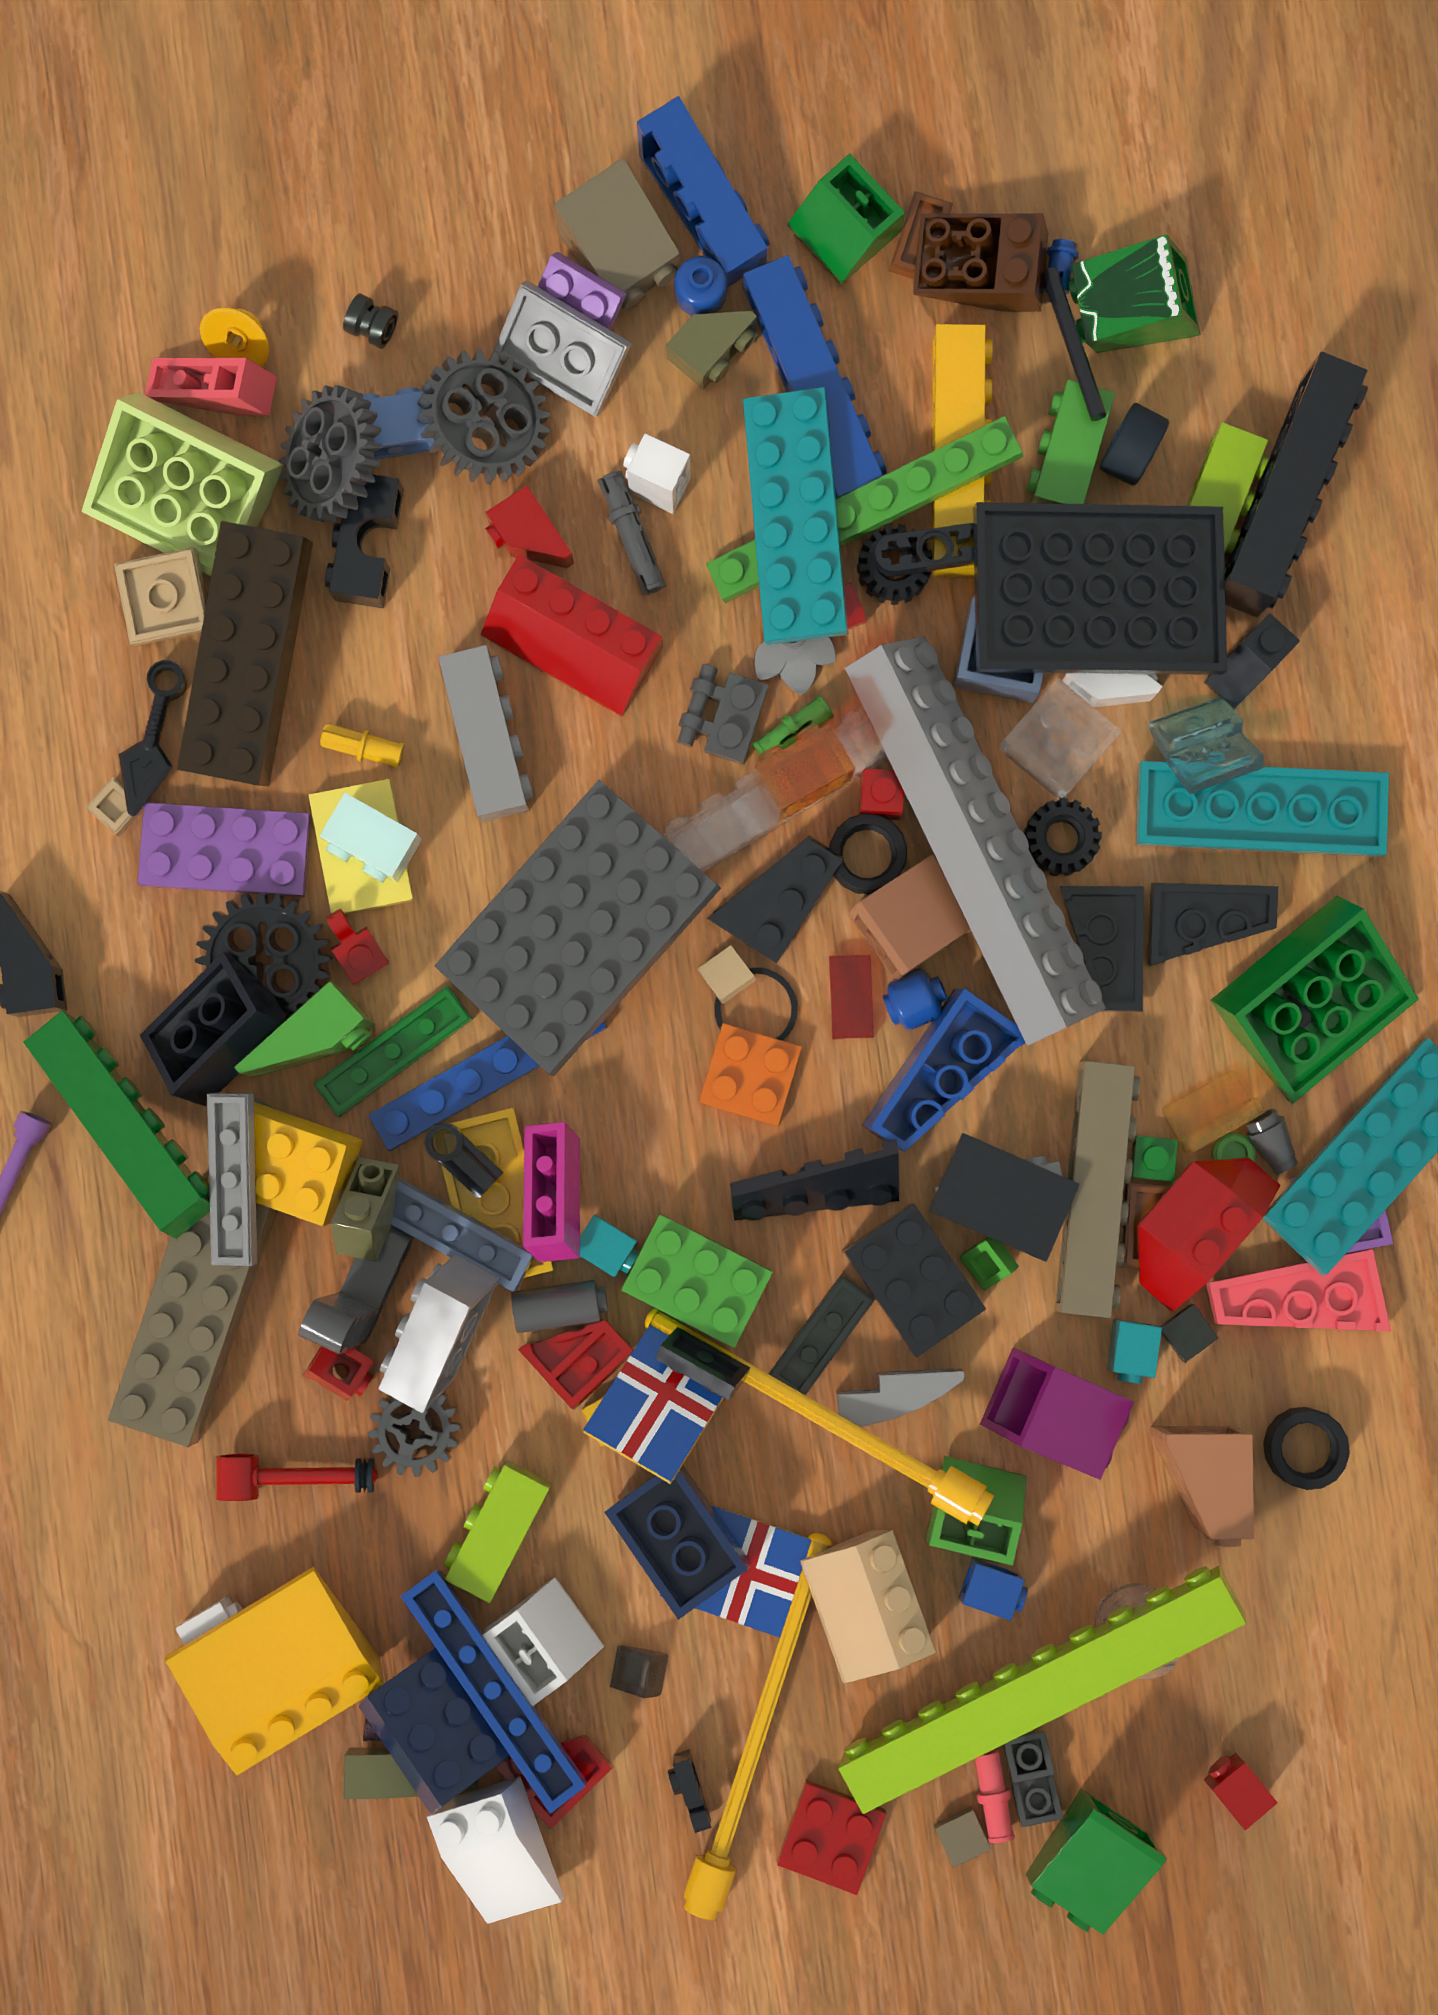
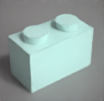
(370, 838)

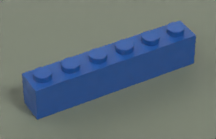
(810, 362)
(494, 1691)

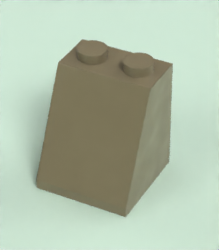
(618, 233)

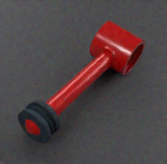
(241, 1476)

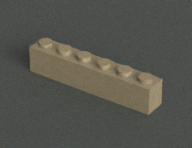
(1100, 1166)

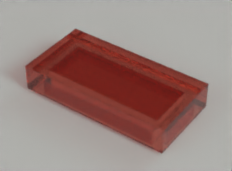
(851, 997)

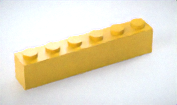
(957, 410)

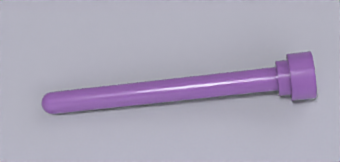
(28, 1132)

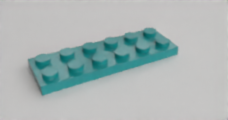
(795, 516)
(1266, 811)
(1363, 1164)

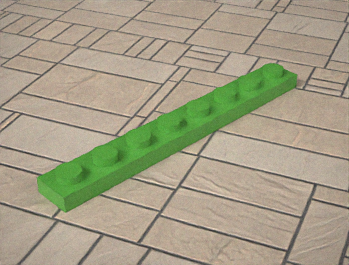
(890, 497)

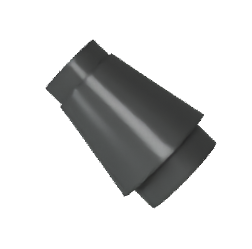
(1272, 1140)

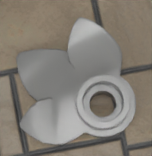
(794, 661)

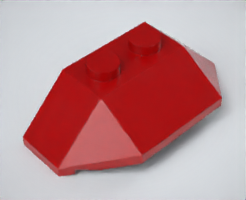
(1200, 1225)

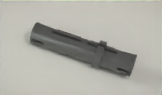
(626, 518)

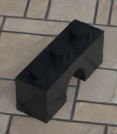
(354, 575)

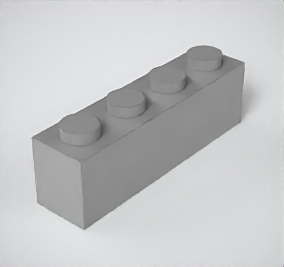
(483, 733)

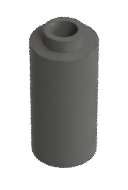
(558, 1306)

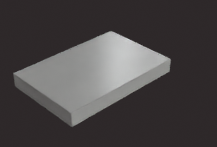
(561, 348)

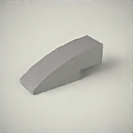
(896, 1394)

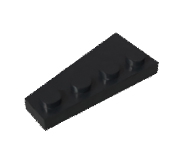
(819, 1187)

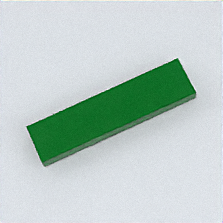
(393, 1051)

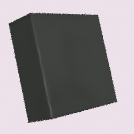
(1188, 1333)

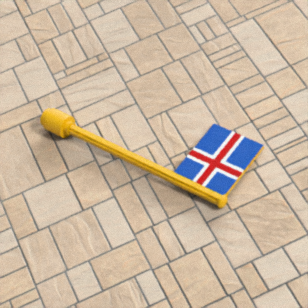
(660, 1415)
(773, 1600)

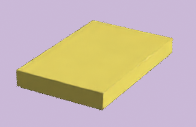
(345, 881)

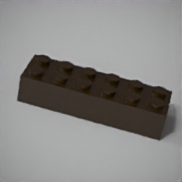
(245, 654)

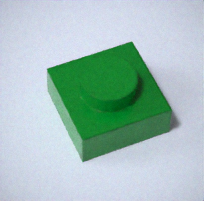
(1154, 1158)

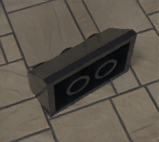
(211, 1029)

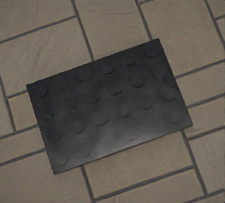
(1099, 589)

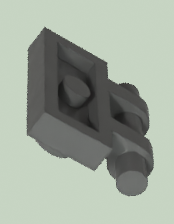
(735, 717)

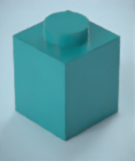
(607, 1246)
(1133, 1350)

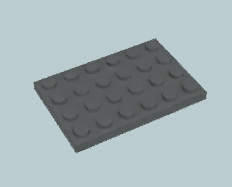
(576, 927)

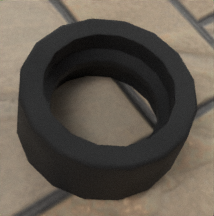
(890, 832)
(1338, 1442)

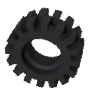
(879, 584)
(1080, 820)

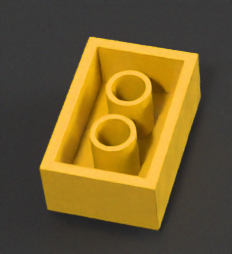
(301, 1164)

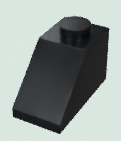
(1253, 660)

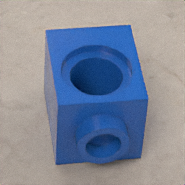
(993, 1589)

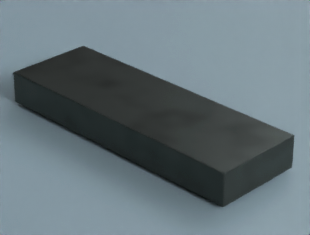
(822, 1335)

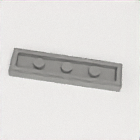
(232, 1179)

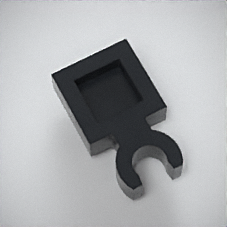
(686, 1781)

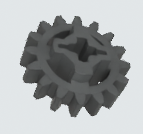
(408, 1447)

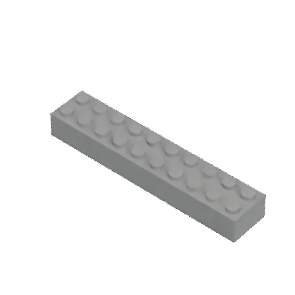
(975, 838)

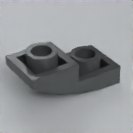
(1033, 1779)

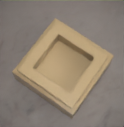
(111, 807)
(726, 974)

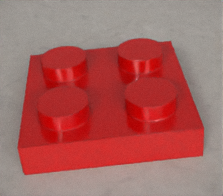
(830, 1838)

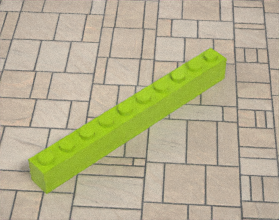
(1042, 1688)

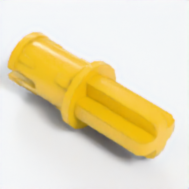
(362, 745)

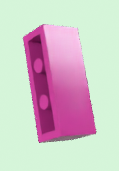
(551, 1192)

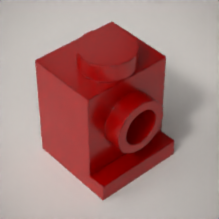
(357, 1372)

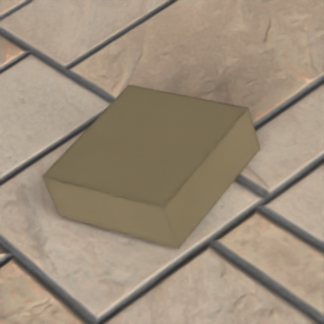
(962, 1837)

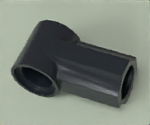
(466, 1162)

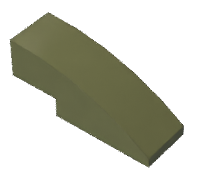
(375, 1775)

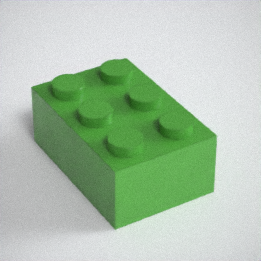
(697, 1280)

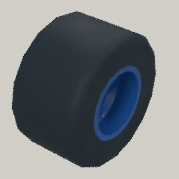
(1134, 444)

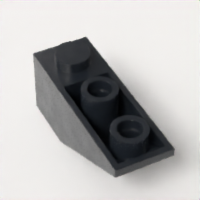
(29, 971)

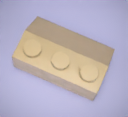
(867, 1606)

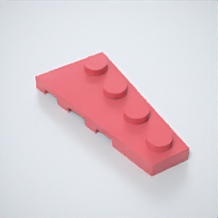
(1302, 1298)

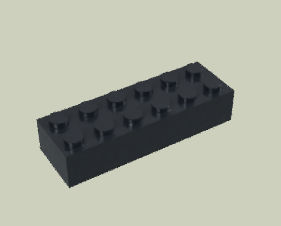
(1291, 483)

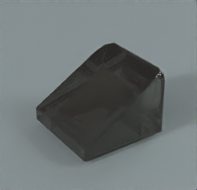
(639, 1671)

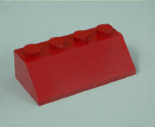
(571, 635)

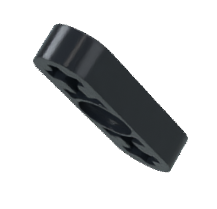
(924, 564)

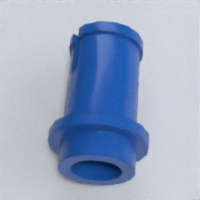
(1062, 255)

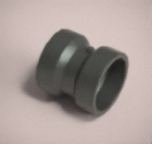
(370, 321)

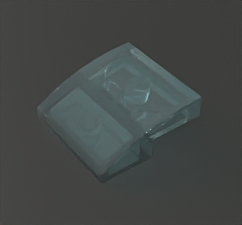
(1205, 745)

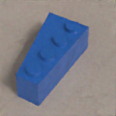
(700, 190)
(943, 1068)

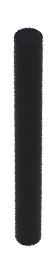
(1073, 344)

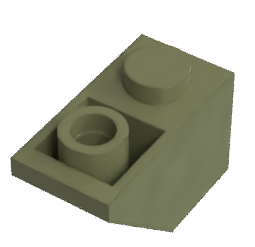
(709, 342)
(365, 1209)

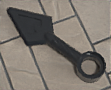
(145, 762)

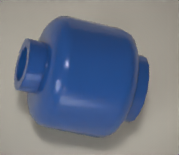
(700, 286)
(914, 999)

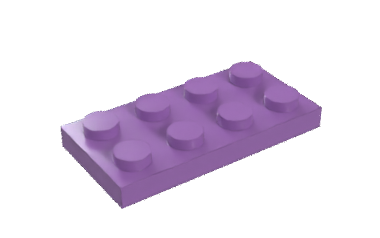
(224, 849)

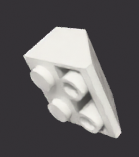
(543, 1641)

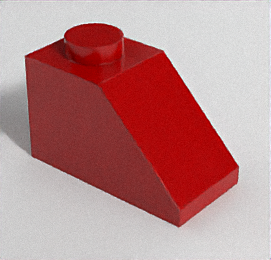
(526, 530)

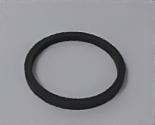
(785, 984)

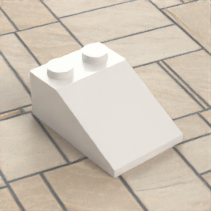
(496, 1850)

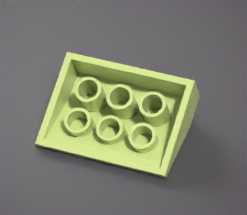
(176, 479)

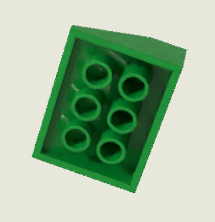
(1335, 970)

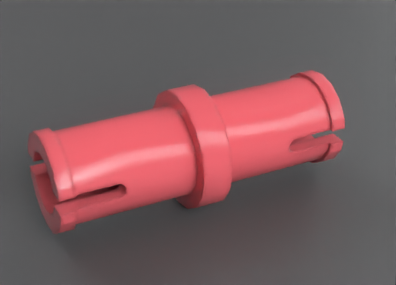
(994, 1797)

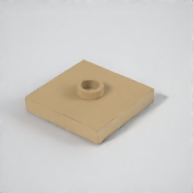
(162, 596)

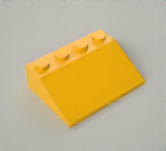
(275, 1670)

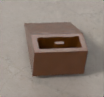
(983, 260)

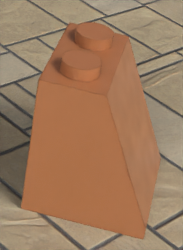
(911, 918)
(1212, 1478)

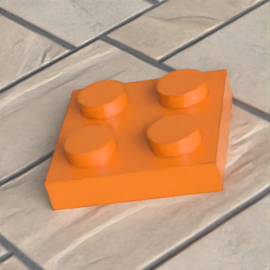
(750, 1074)

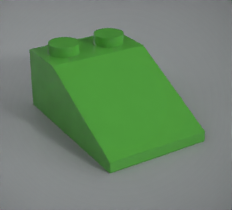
(317, 1030)

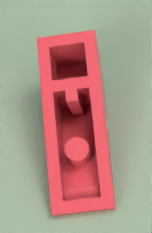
(213, 384)

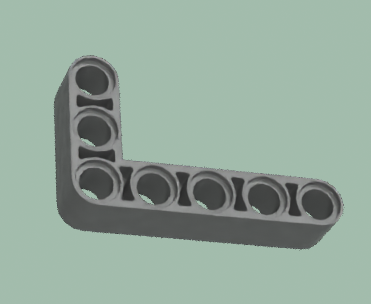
(349, 1316)

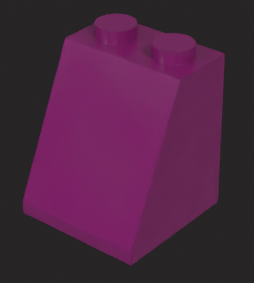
(1056, 1414)

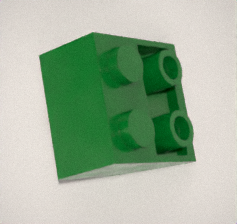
(847, 219)

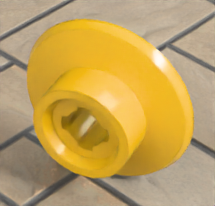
(234, 334)

